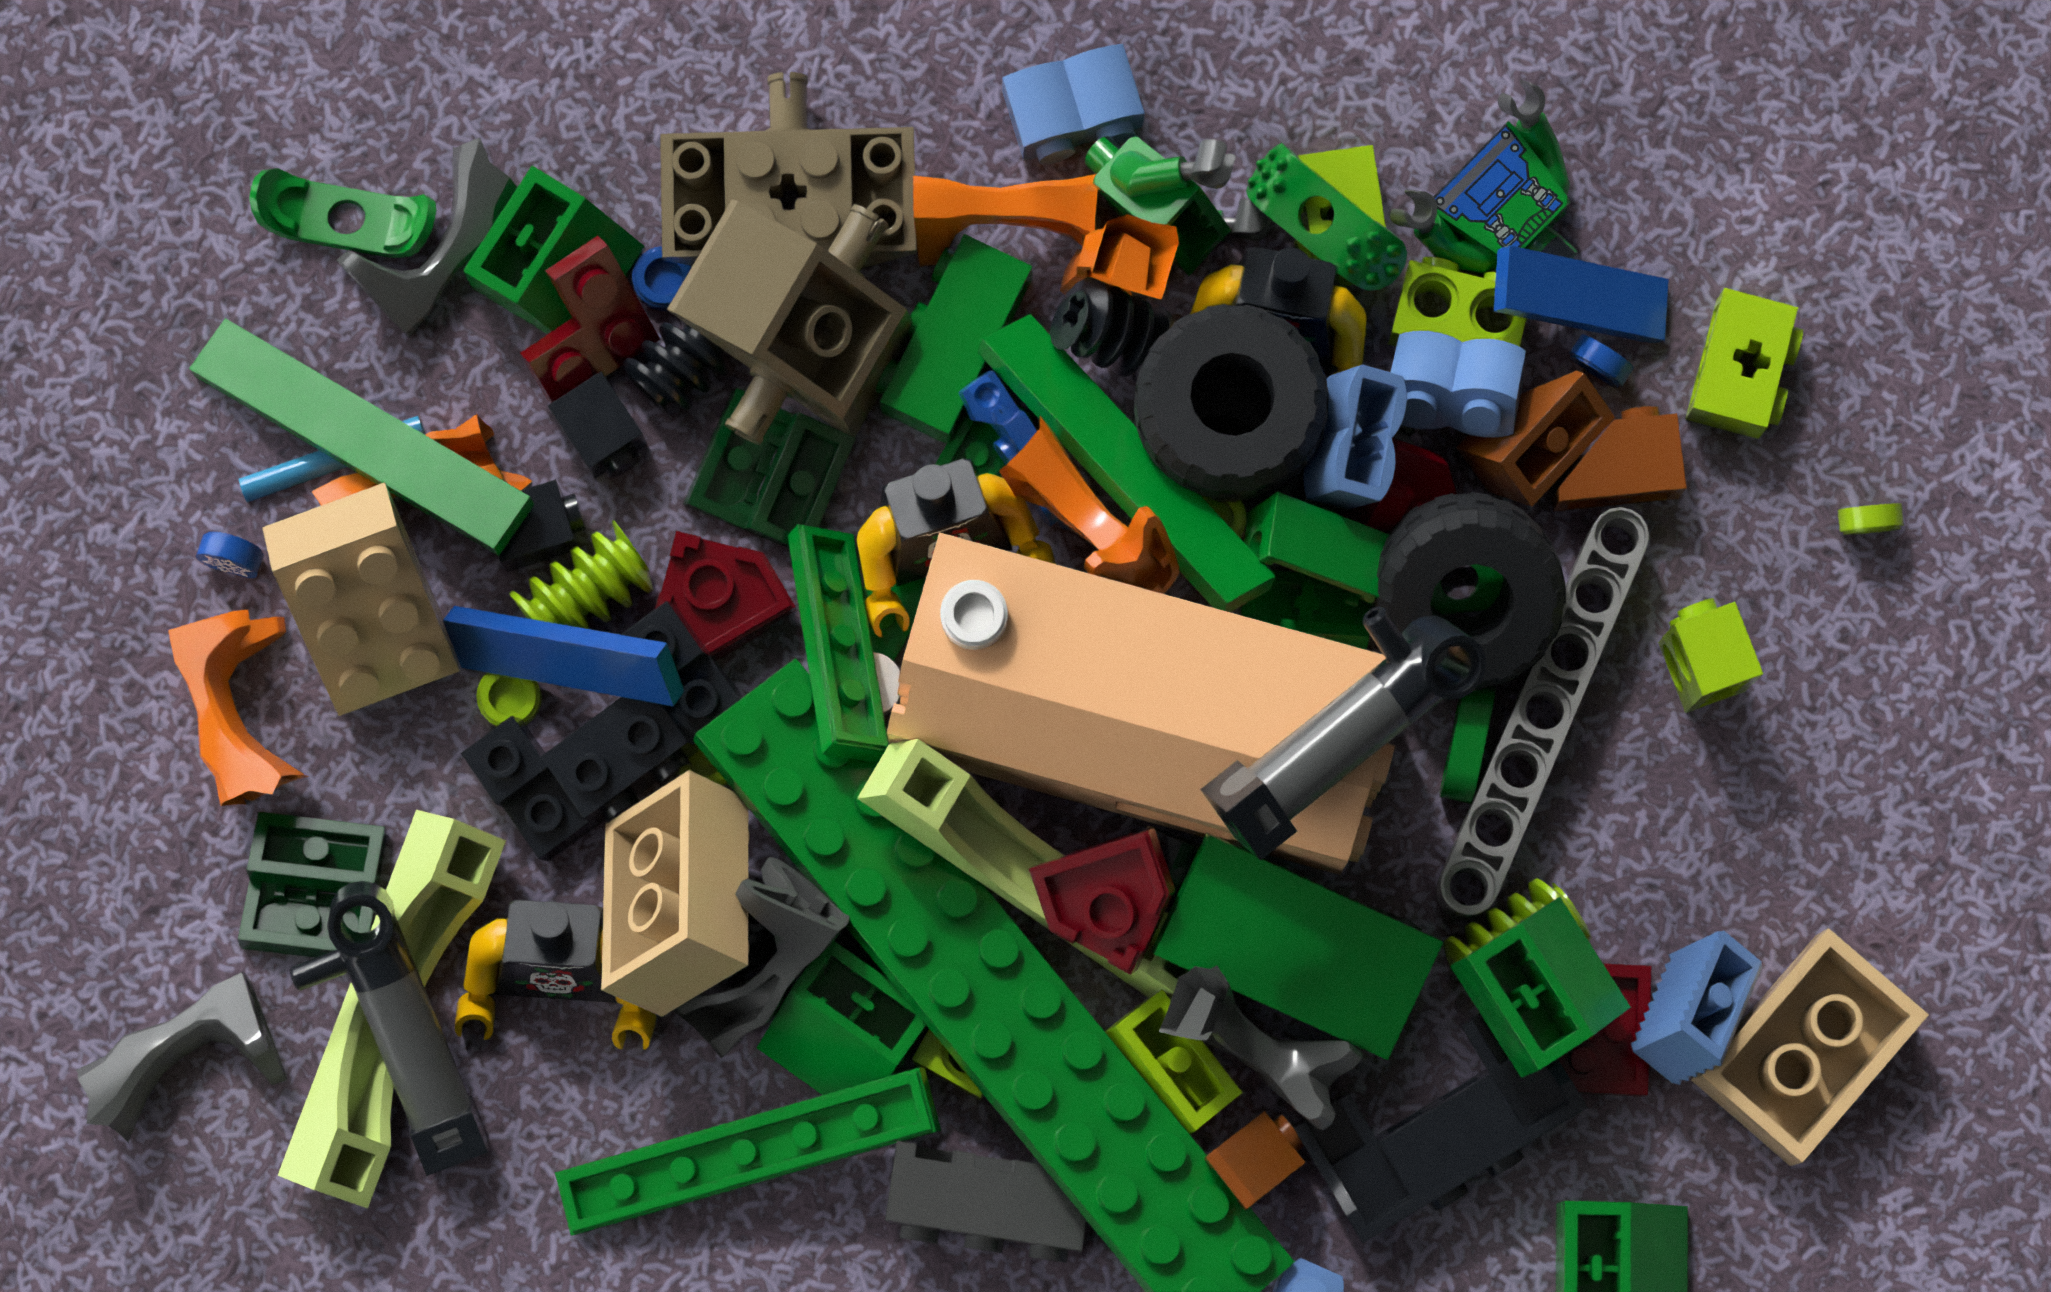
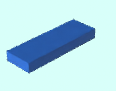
(1580, 294)

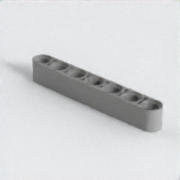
(1535, 745)

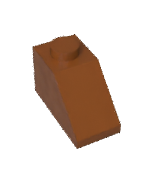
(1548, 436)
(1629, 464)
(1257, 1158)

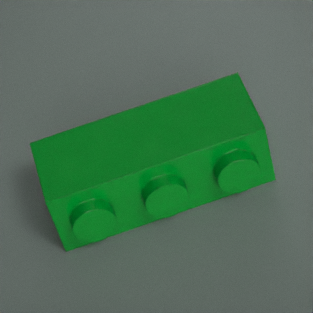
(973, 298)

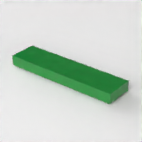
(838, 643)

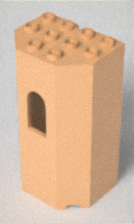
(1126, 698)

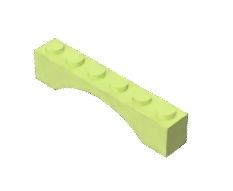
(969, 829)
(348, 1110)

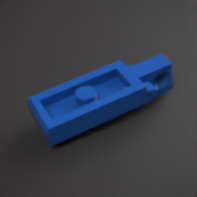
(991, 404)

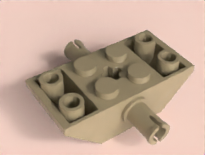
(756, 167)
(795, 316)

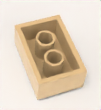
(360, 599)
(672, 894)
(1811, 1047)

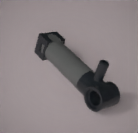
(1311, 760)
(404, 1025)

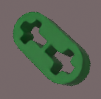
(1467, 745)

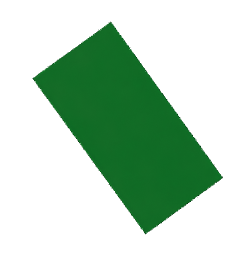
(1297, 946)

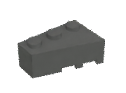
(982, 1200)

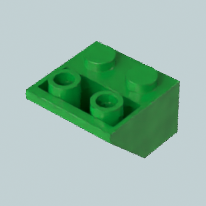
(532, 234)
(1541, 988)
(842, 1025)
(1621, 1247)

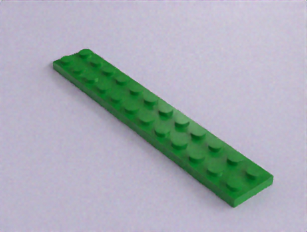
(993, 1005)

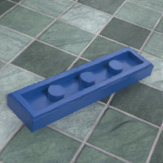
(564, 655)

